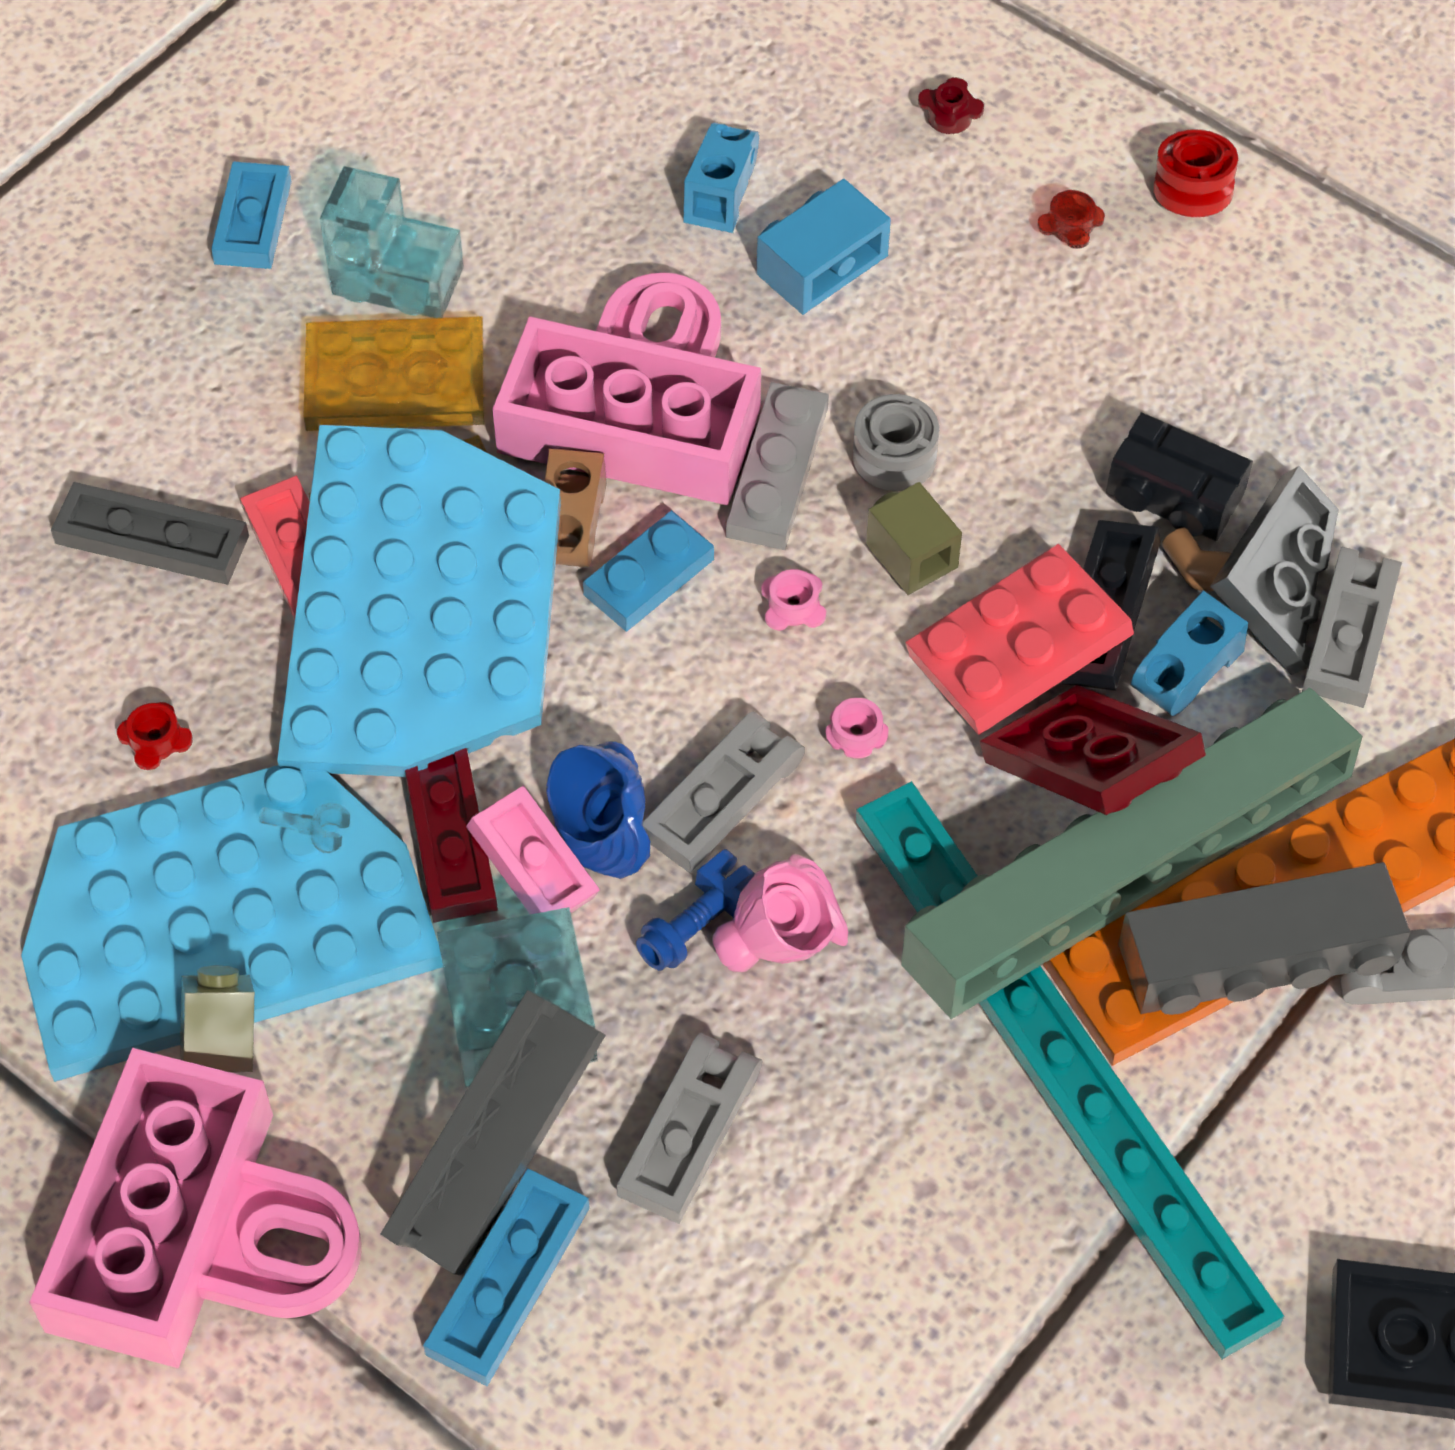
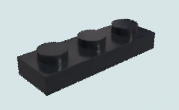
(1121, 564)

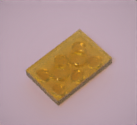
(394, 373)

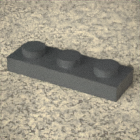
(150, 533)

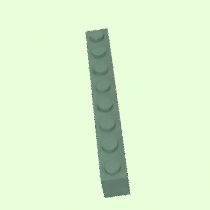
(1120, 860)

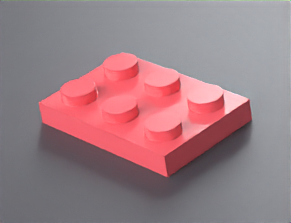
(1019, 638)

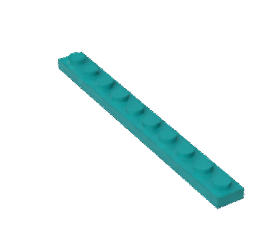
(1088, 1098)

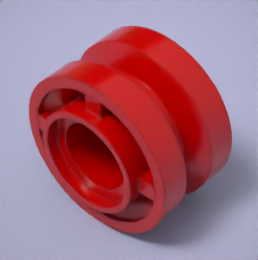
(1195, 173)

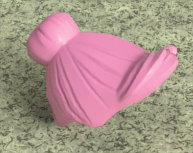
(781, 917)

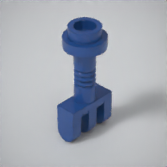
(664, 943)

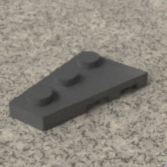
(1277, 567)

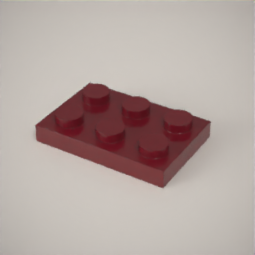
(1093, 749)

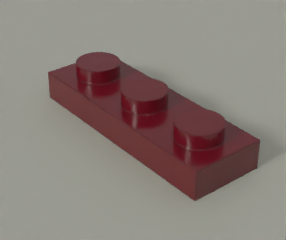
(452, 859)

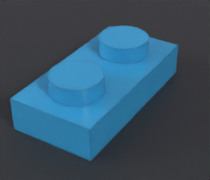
(251, 215)
(648, 570)

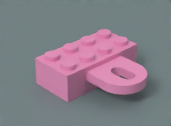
(655, 409)
(177, 1217)

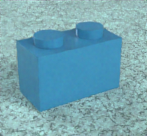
(822, 245)

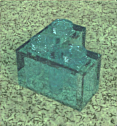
(381, 254)

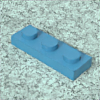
(506, 1277)

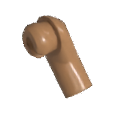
(1195, 565)

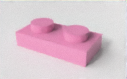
(532, 855)

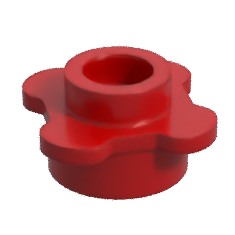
(149, 720)

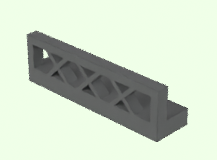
(493, 1133)

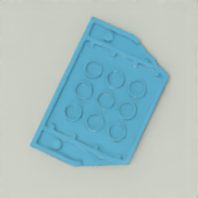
(417, 603)
(206, 884)

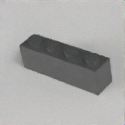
(1263, 939)

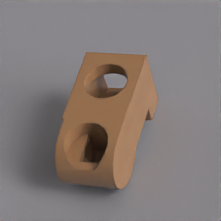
(579, 503)

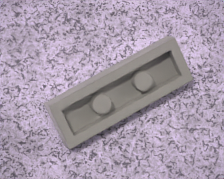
(777, 466)

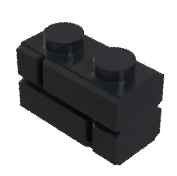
(1178, 477)

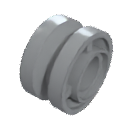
(897, 420)

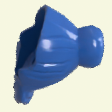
(600, 807)

